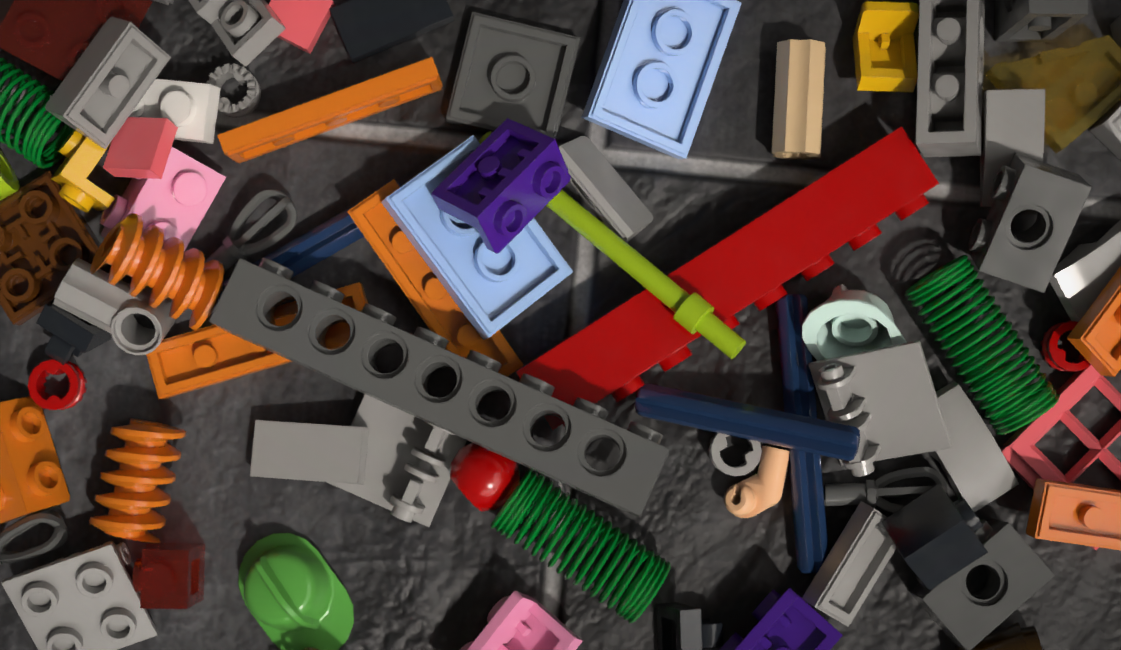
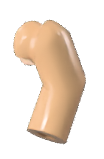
(762, 489)

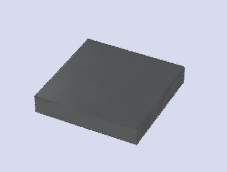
(513, 75)

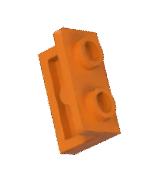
(28, 462)

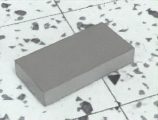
(309, 452)
(852, 566)

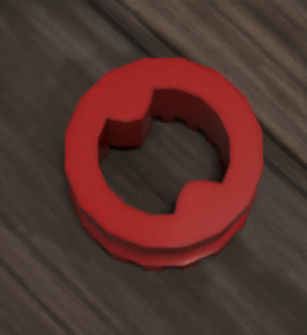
(1055, 355)
(56, 402)

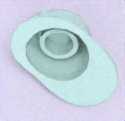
(849, 325)

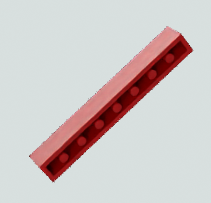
(741, 272)

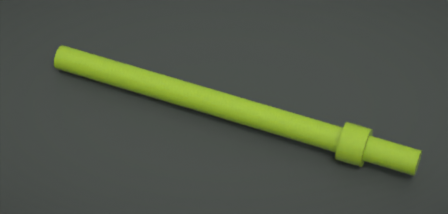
(690, 310)

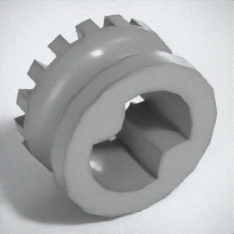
(244, 77)
(750, 458)

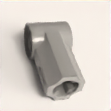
(113, 308)

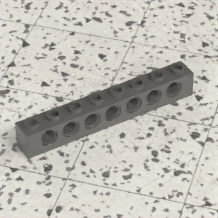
(249, 311)

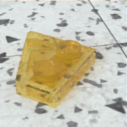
(1077, 83)

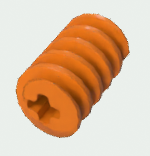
(161, 267)
(137, 480)

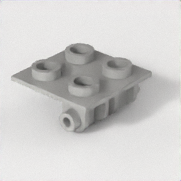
(887, 399)
(404, 461)
(81, 602)

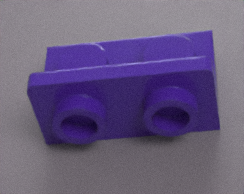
(504, 183)

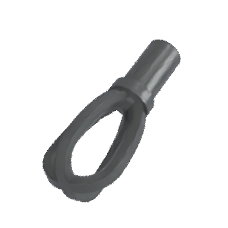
(234, 245)
(872, 491)
(57, 539)

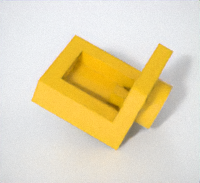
(886, 46)
(79, 162)

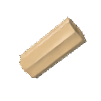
(798, 99)

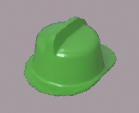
(295, 594)

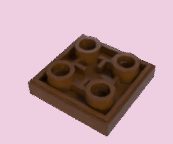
(38, 245)

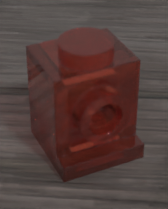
(170, 575)

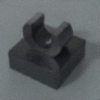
(70, 333)
(684, 629)

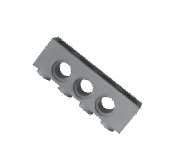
(950, 78)

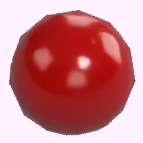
(484, 476)

